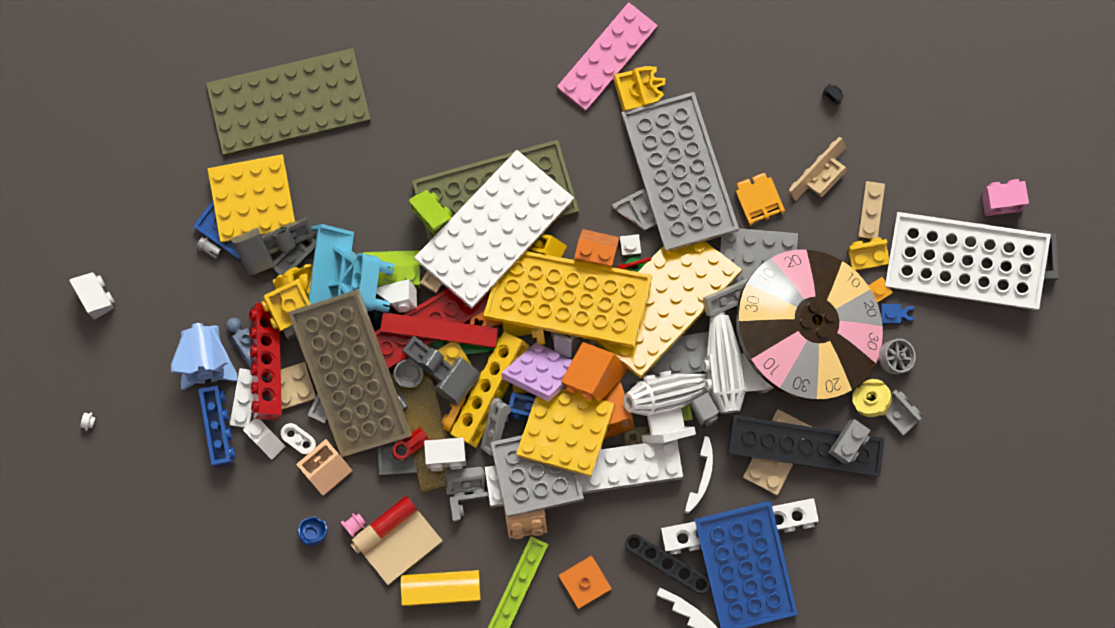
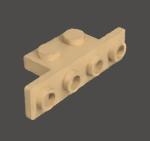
(822, 173)

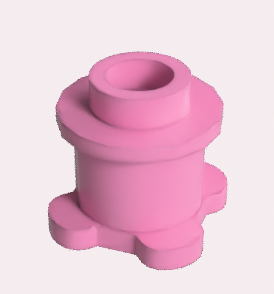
(354, 524)

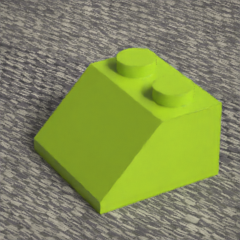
(430, 211)

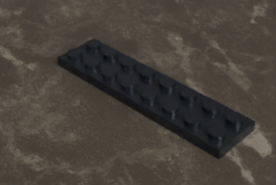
(799, 445)

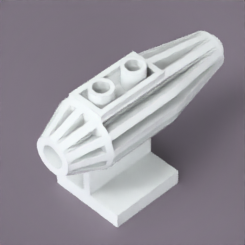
(727, 368)
(662, 401)

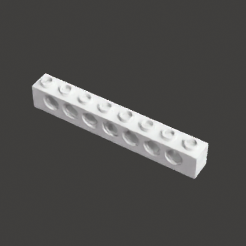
(805, 507)

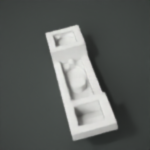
(706, 452)

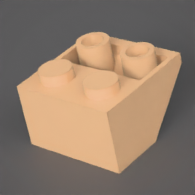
(324, 467)
(526, 524)

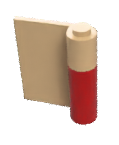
(396, 540)

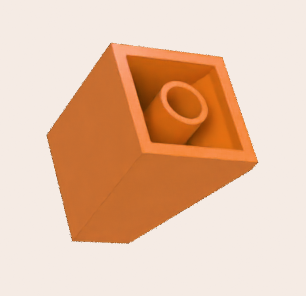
(596, 248)
(593, 373)
(621, 418)

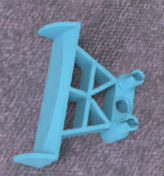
(341, 270)

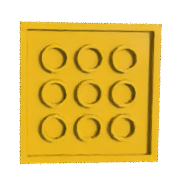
(251, 196)
(566, 432)

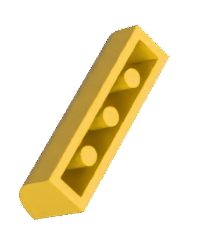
(440, 588)

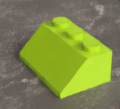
(405, 267)

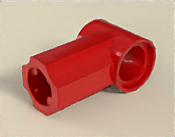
(411, 443)

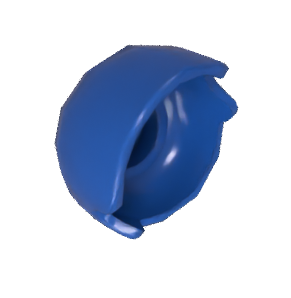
(312, 531)

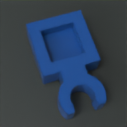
(893, 313)

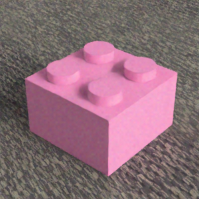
(1005, 198)

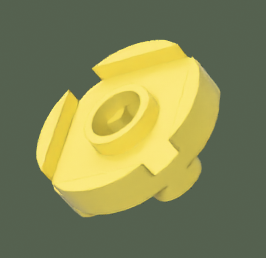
(876, 407)

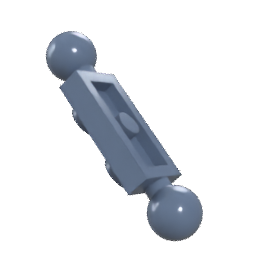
(241, 340)

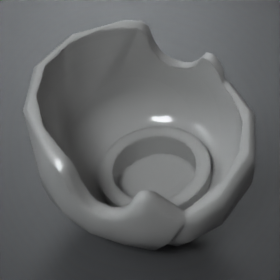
(408, 373)

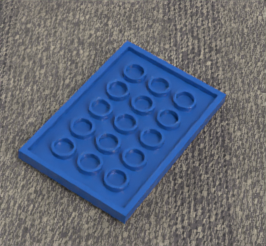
(746, 566)

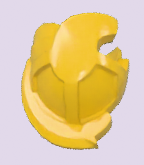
(303, 274)

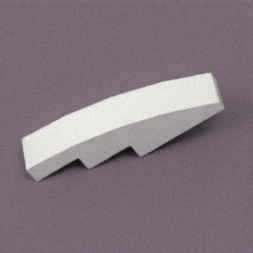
(696, 618)

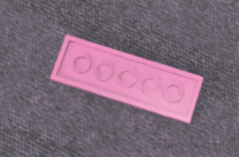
(607, 56)

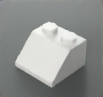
(92, 294)

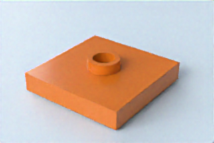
(584, 582)

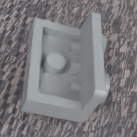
(901, 414)

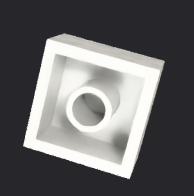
(445, 454)

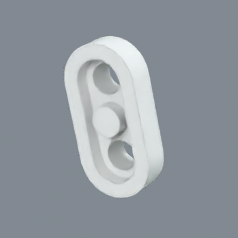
(298, 439)

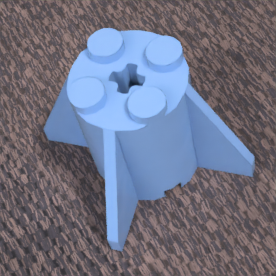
(202, 357)

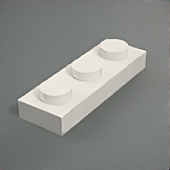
(243, 398)

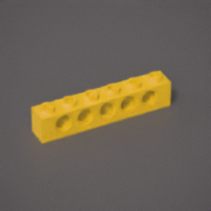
(473, 433)

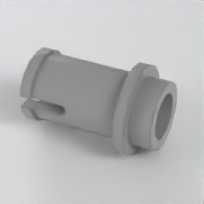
(208, 247)

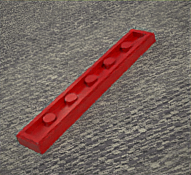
(439, 330)

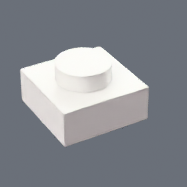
(630, 245)

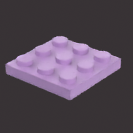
(538, 371)

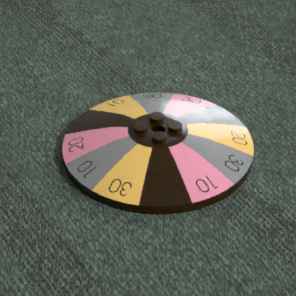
(786, 344)

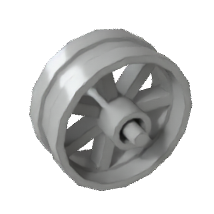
(897, 356)

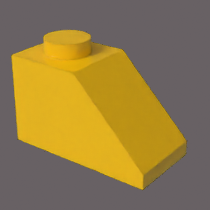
(548, 246)

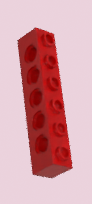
(272, 371)

